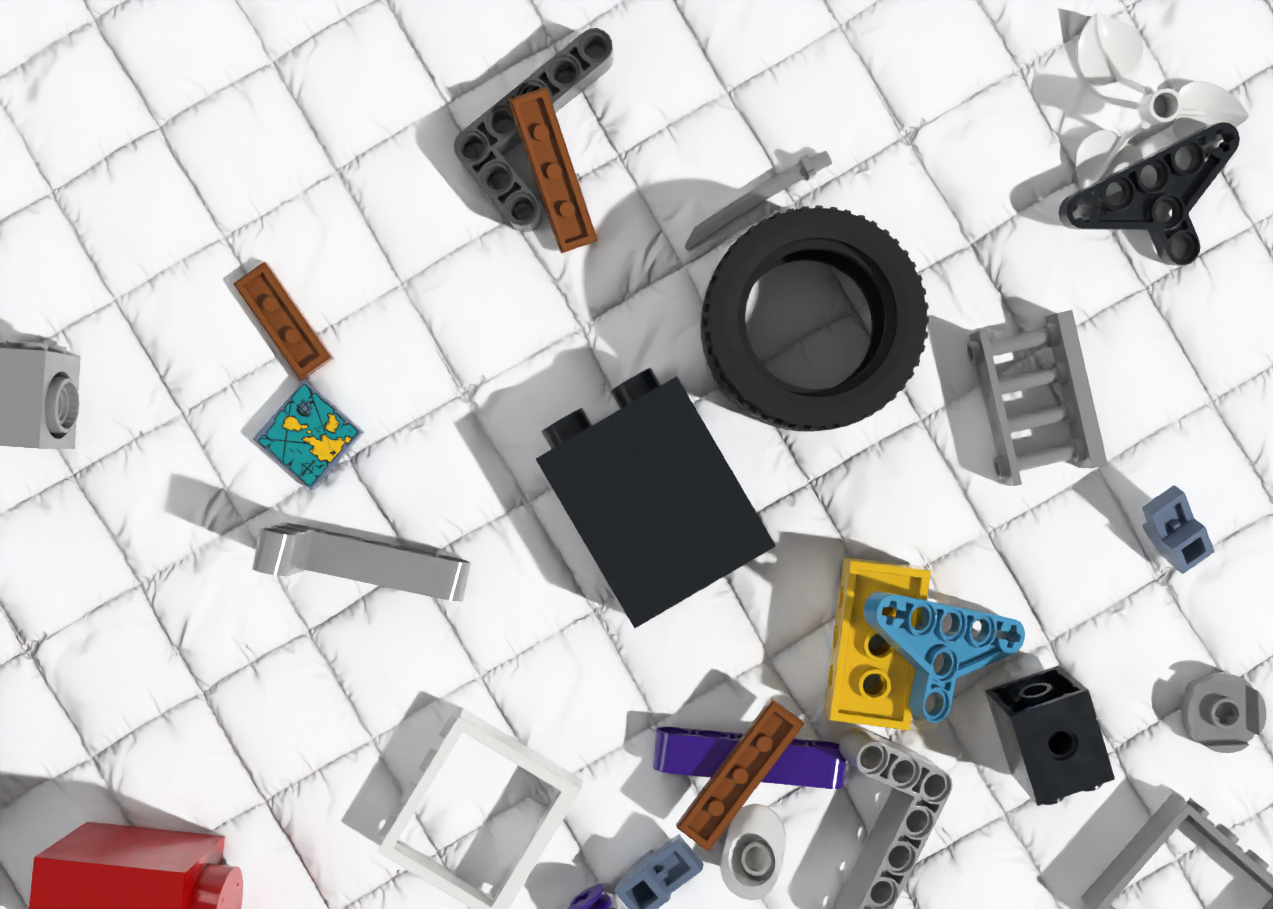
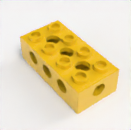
(852, 661)

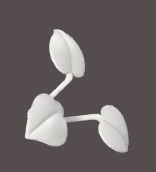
(1114, 48)

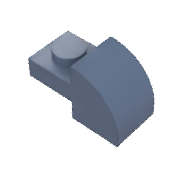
(1176, 531)
(658, 874)

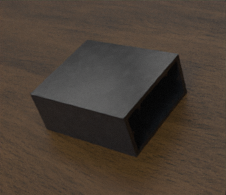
(652, 496)

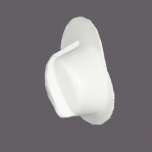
(753, 852)

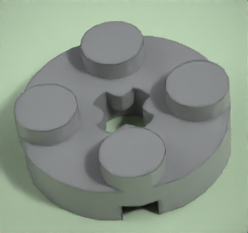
(1238, 728)

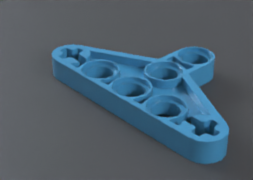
(927, 640)

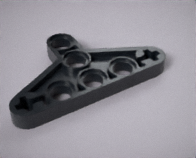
(1173, 185)

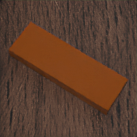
(283, 320)

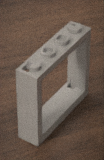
(1155, 834)

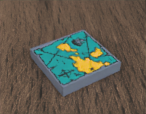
(308, 435)

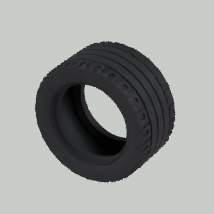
(880, 272)

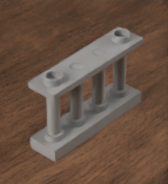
(1076, 409)

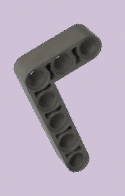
(497, 145)

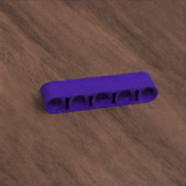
(702, 752)

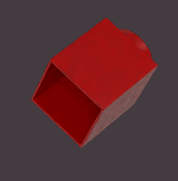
(134, 870)

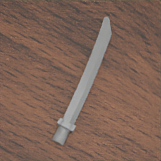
(804, 169)

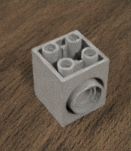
(38, 395)

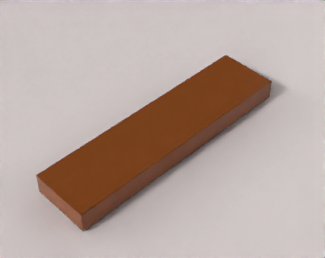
(552, 169)
(739, 774)

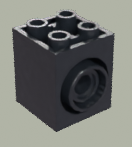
(1050, 735)

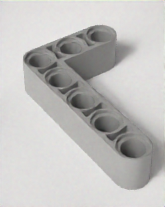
(294, 548)
(879, 872)

